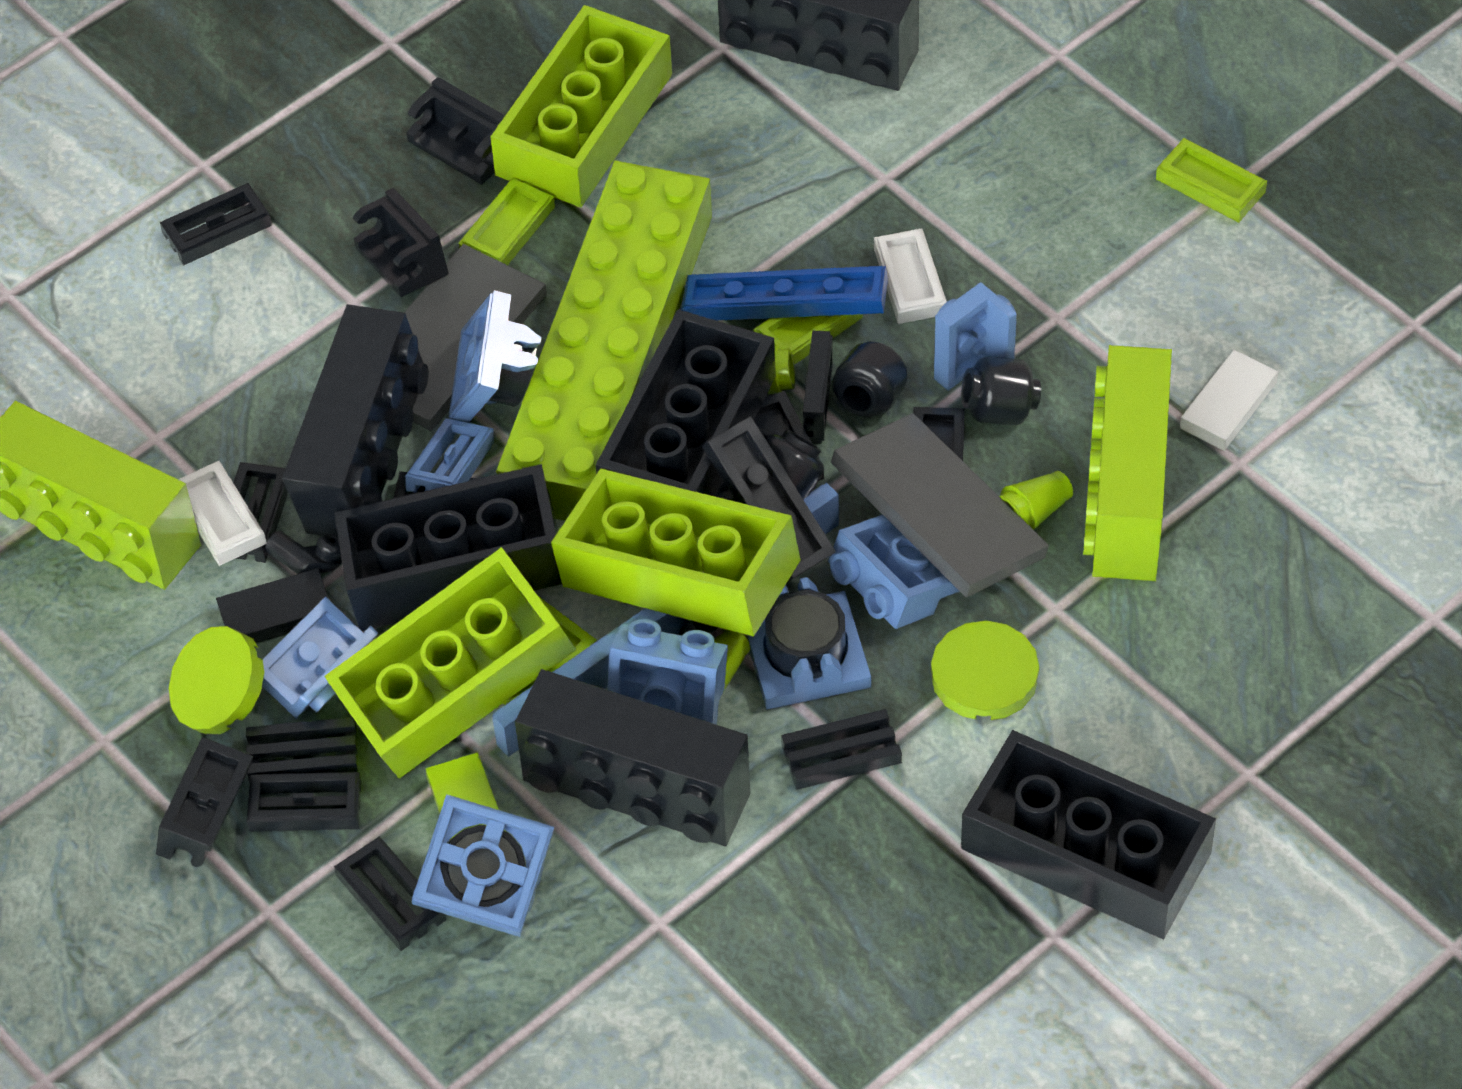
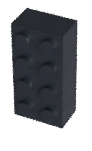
(842, 37)
(692, 391)
(356, 417)
(420, 543)
(633, 758)
(1087, 834)

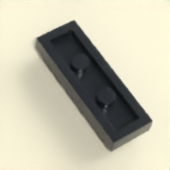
(760, 481)

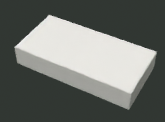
(911, 275)
(1228, 400)
(222, 514)

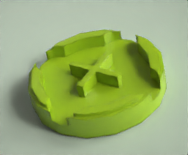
(985, 670)
(215, 680)

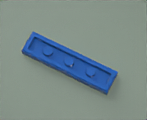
(787, 293)

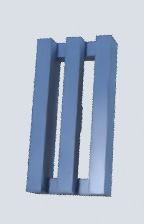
(459, 459)

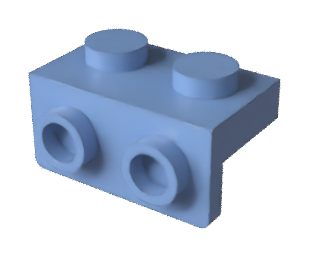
(971, 329)
(307, 654)

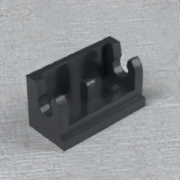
(455, 129)
(400, 244)
(202, 800)

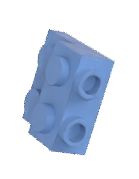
(888, 572)
(668, 668)

